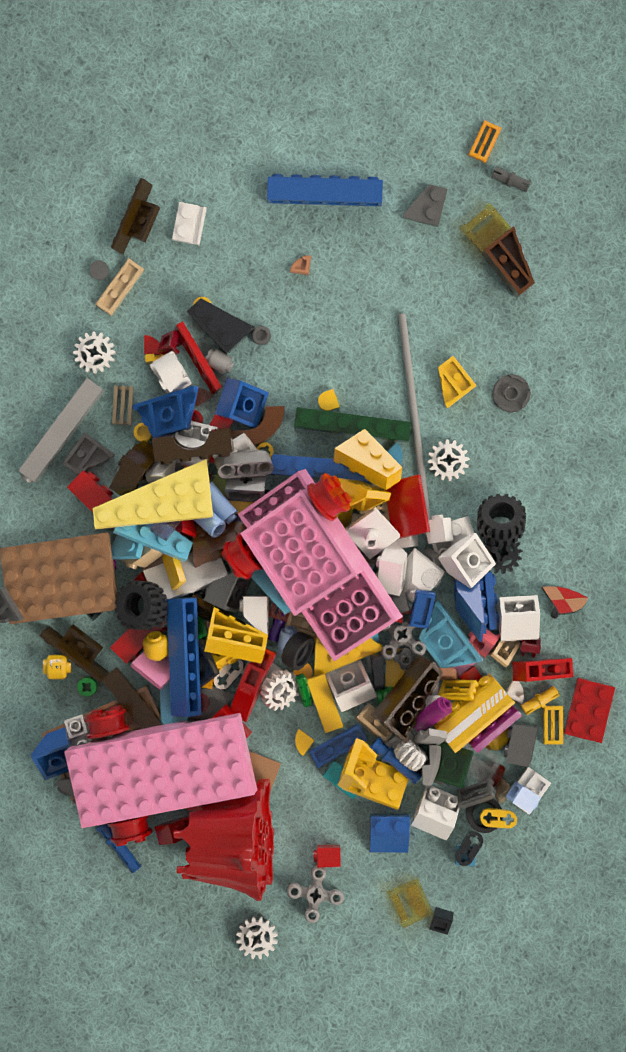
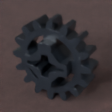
(509, 555)

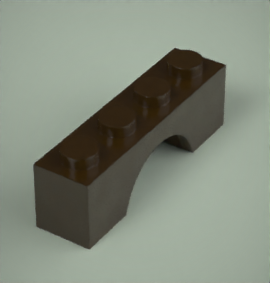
(169, 448)

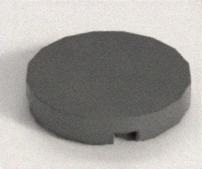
(511, 393)

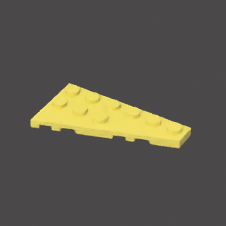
(169, 499)

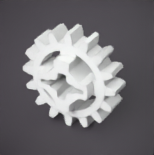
(98, 341)
(448, 451)
(280, 690)
(262, 942)

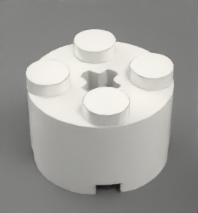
(170, 373)

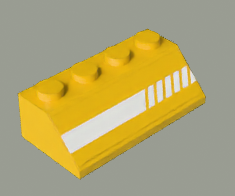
(473, 716)

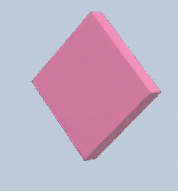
(154, 671)

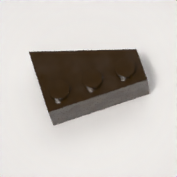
(133, 468)

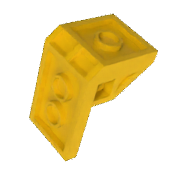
(363, 497)
(371, 778)

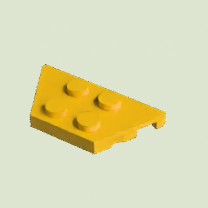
(325, 663)

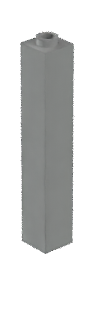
(60, 431)

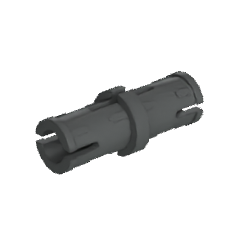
(511, 179)

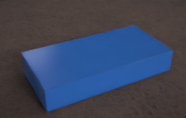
(422, 608)

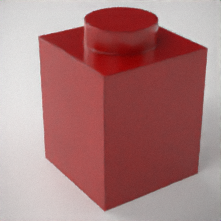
(327, 856)

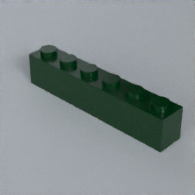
(352, 424)

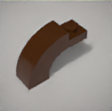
(267, 429)

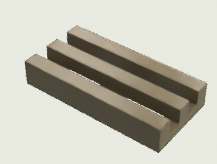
(122, 408)

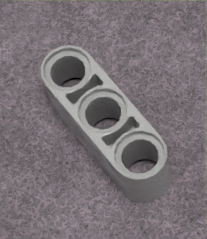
(244, 464)

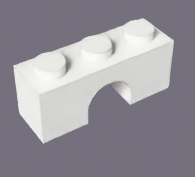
(439, 532)

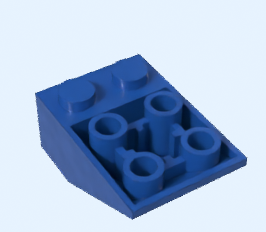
(470, 606)

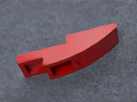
(251, 685)

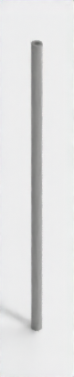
(413, 407)

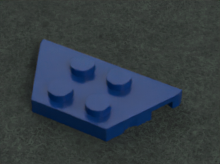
(168, 412)

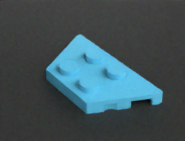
(447, 641)

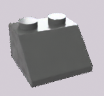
(521, 744)

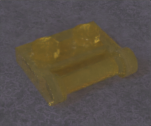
(489, 232)
(416, 900)

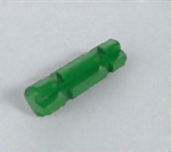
(304, 690)

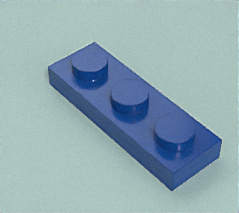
(490, 600)

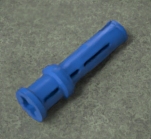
(387, 755)
(122, 851)

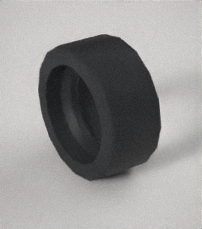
(298, 650)
(481, 828)

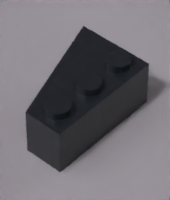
(219, 325)

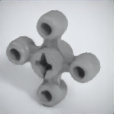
(408, 641)
(306, 893)

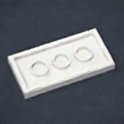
(196, 578)

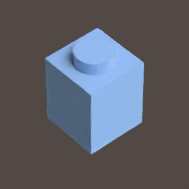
(523, 797)

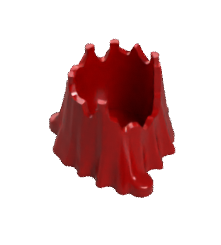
(231, 843)

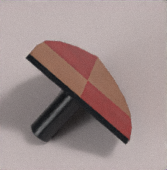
(564, 600)

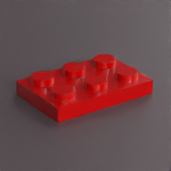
(589, 710)

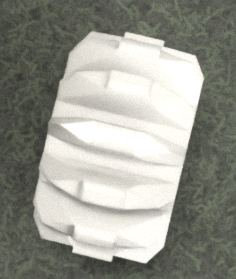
(410, 755)

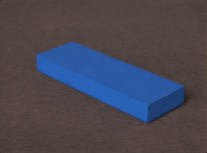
(337, 745)

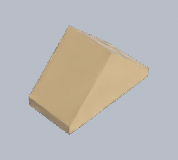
(504, 651)

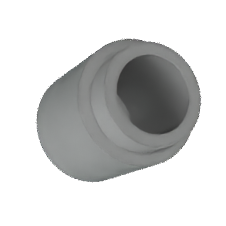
(219, 361)

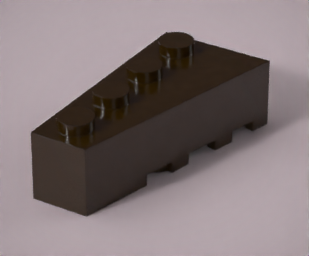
(408, 698)

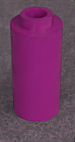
(433, 713)

